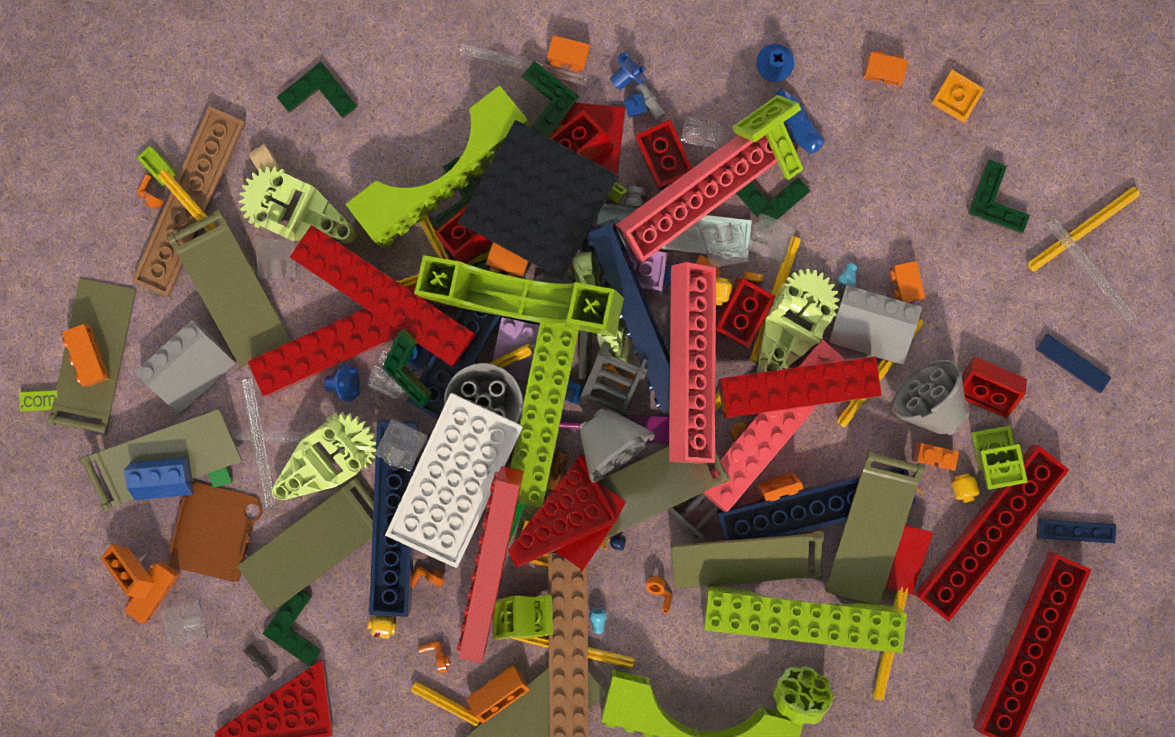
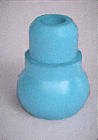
(848, 276)
(598, 619)

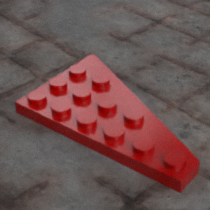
(567, 515)
(291, 711)

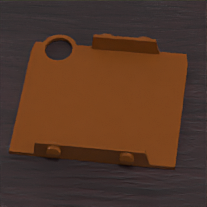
(212, 532)

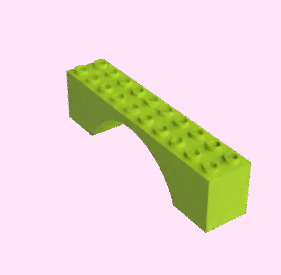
(391, 210)
(561, 305)
(543, 410)
(805, 621)
(634, 707)

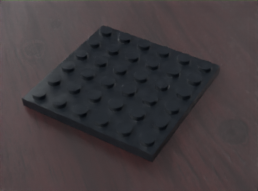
(538, 199)

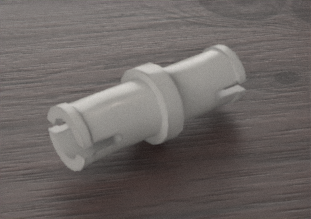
(650, 101)

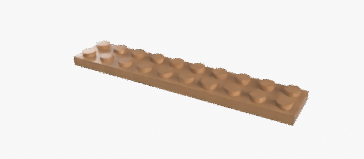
(199, 179)
(568, 649)

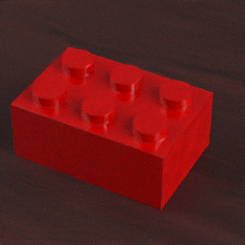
(663, 154)
(743, 313)

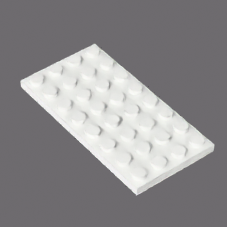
(453, 480)

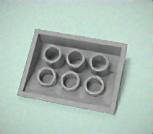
(875, 324)
(185, 366)

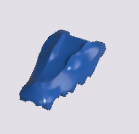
(801, 129)

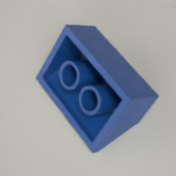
(159, 478)

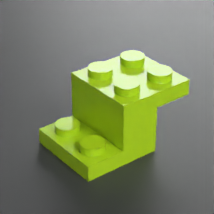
(999, 457)
(523, 617)

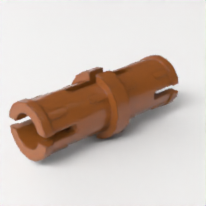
(557, 469)

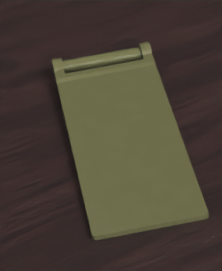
(230, 289)
(108, 313)
(201, 439)
(658, 485)
(873, 529)
(310, 546)
(746, 560)
(531, 712)

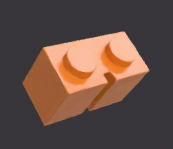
(568, 53)
(886, 67)
(504, 260)
(907, 282)
(935, 456)

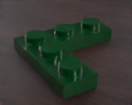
(317, 79)
(561, 98)
(466, 194)
(779, 205)
(988, 210)
(396, 368)
(280, 629)

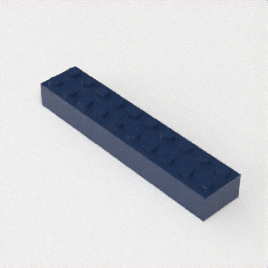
(635, 308)
(439, 373)
(794, 513)
(390, 558)

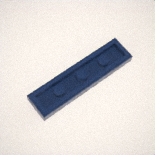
(1073, 363)
(1076, 531)

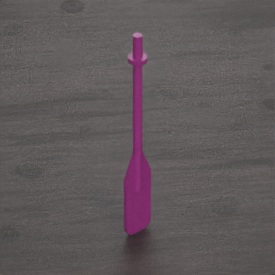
(656, 424)

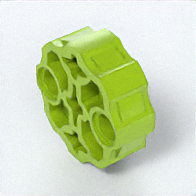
(803, 695)

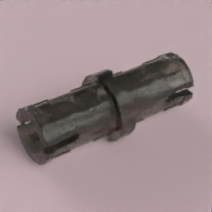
(260, 660)

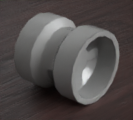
(634, 198)

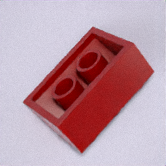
(992, 387)

